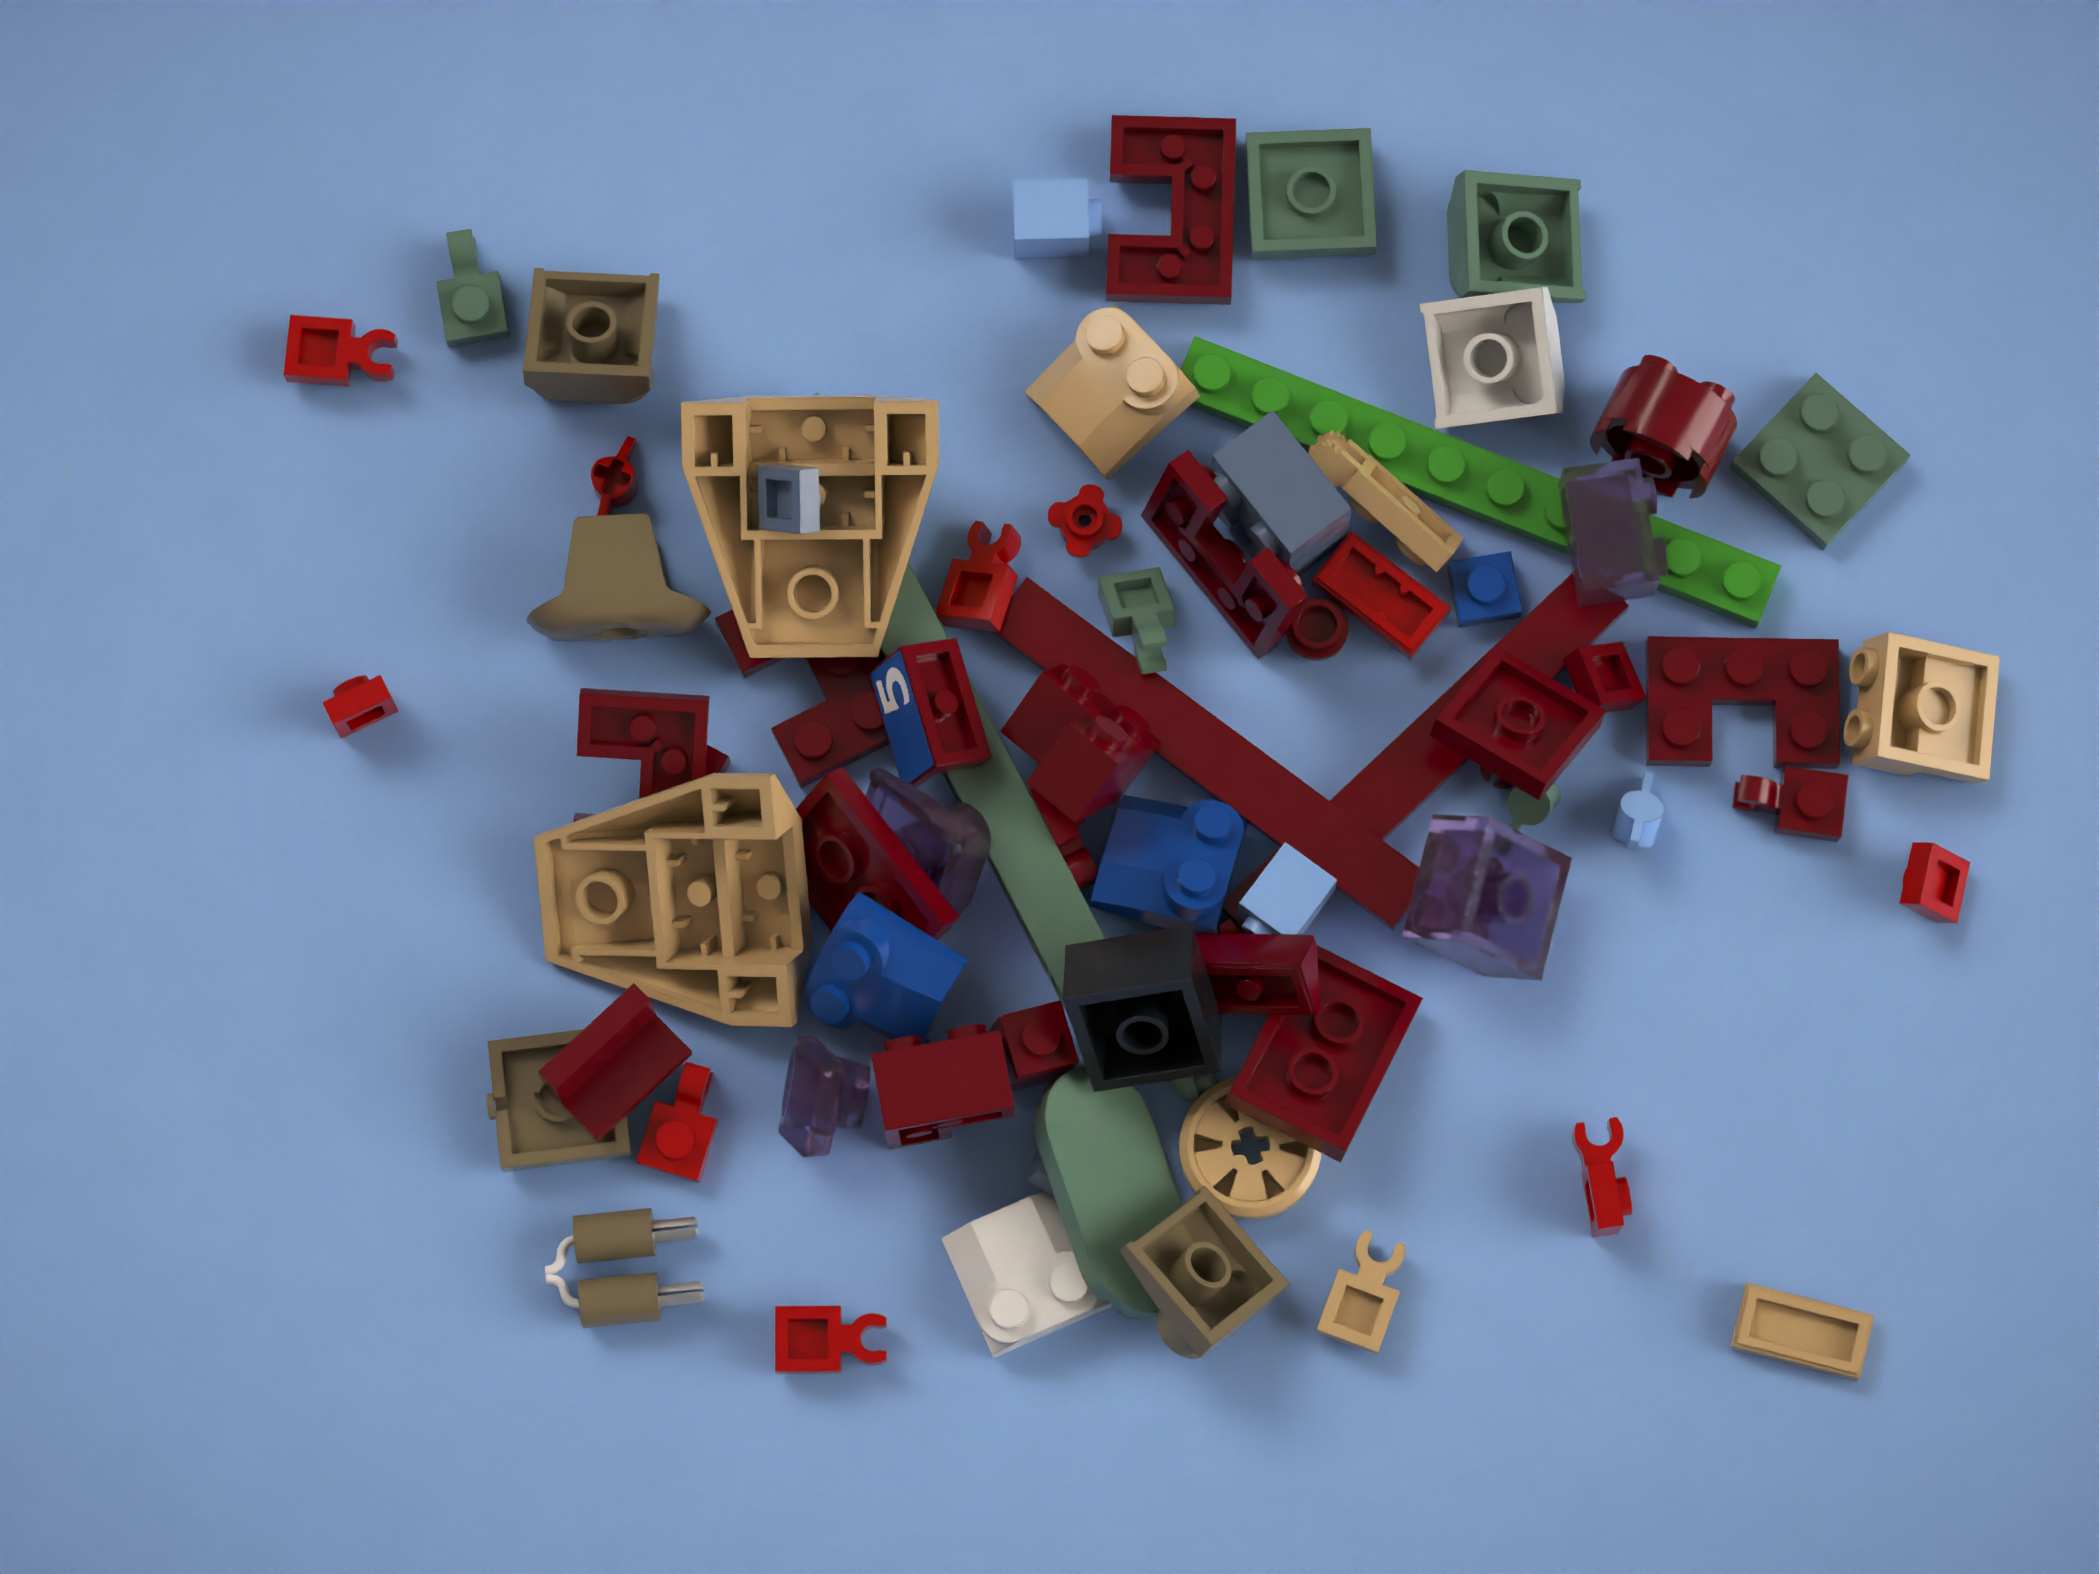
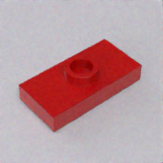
(1380, 595)

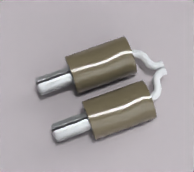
(624, 1297)

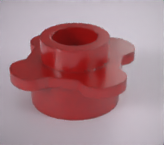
(1080, 538)

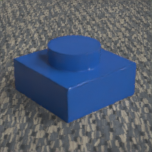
(1484, 589)

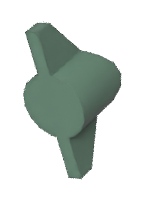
(1528, 809)

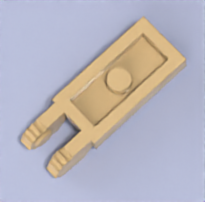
(1383, 498)

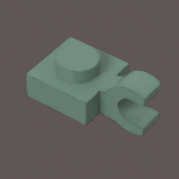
(471, 301)
(1141, 607)

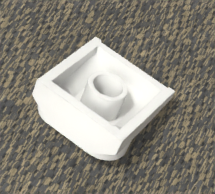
(1494, 357)
(1020, 1273)

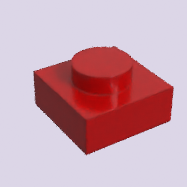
(359, 704)
(1934, 882)

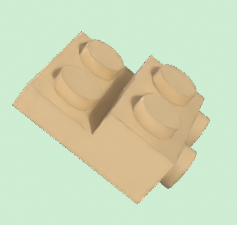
(1923, 708)

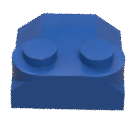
(1169, 862)
(881, 974)

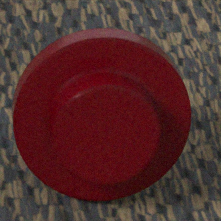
(1318, 629)

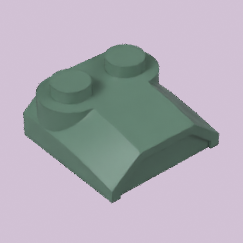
(1514, 235)

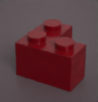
(1081, 741)
(941, 1084)

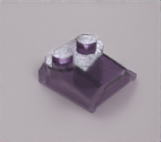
(944, 841)

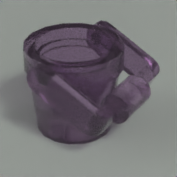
(821, 1095)

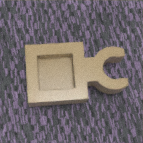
(1359, 1303)

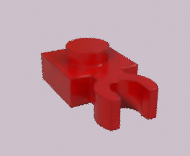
(326, 351)
(981, 587)
(814, 1339)

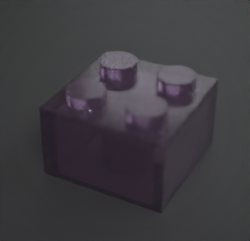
(1486, 897)

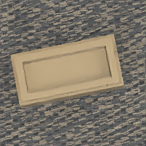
(1802, 1331)

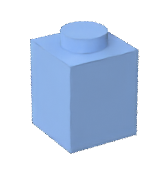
(1054, 218)
(1286, 895)

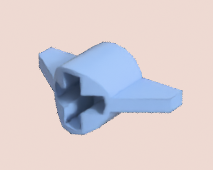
(1638, 816)

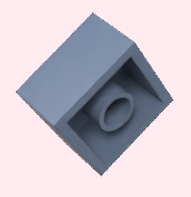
(1279, 495)

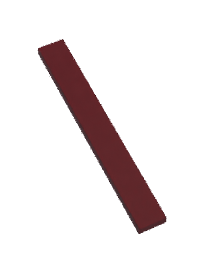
(1217, 756)
(1419, 764)

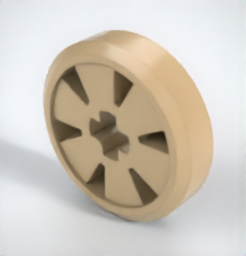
(1241, 1188)

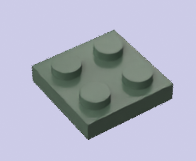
(1311, 193)
(1819, 461)

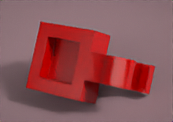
(679, 1135)
(1605, 1195)

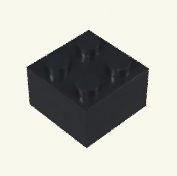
(1143, 1008)

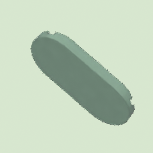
(1105, 1180)

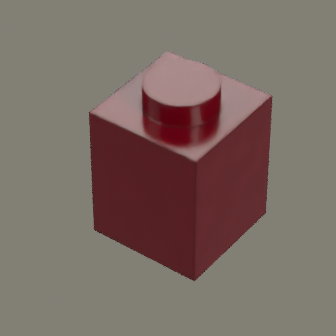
(1036, 1044)

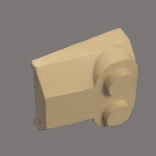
(1112, 389)

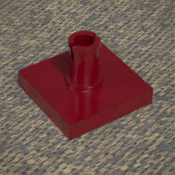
(1517, 724)

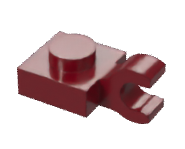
(1804, 802)

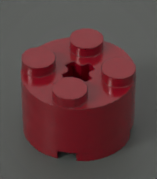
(1668, 424)

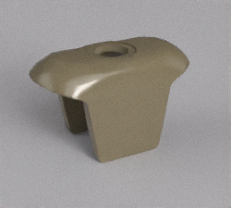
(616, 586)

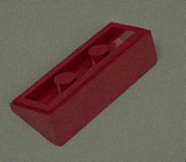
(1262, 972)

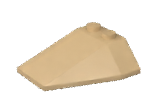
(876, 471)
(686, 898)

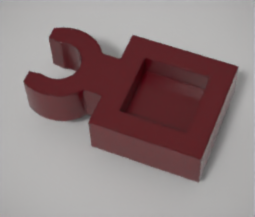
(1068, 841)

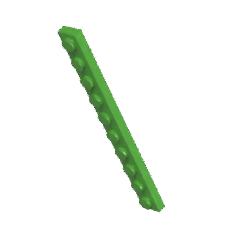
(1464, 475)

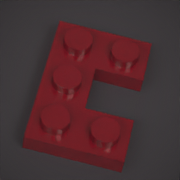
(1198, 254)
(1254, 596)
(1785, 673)
(652, 727)
(831, 732)

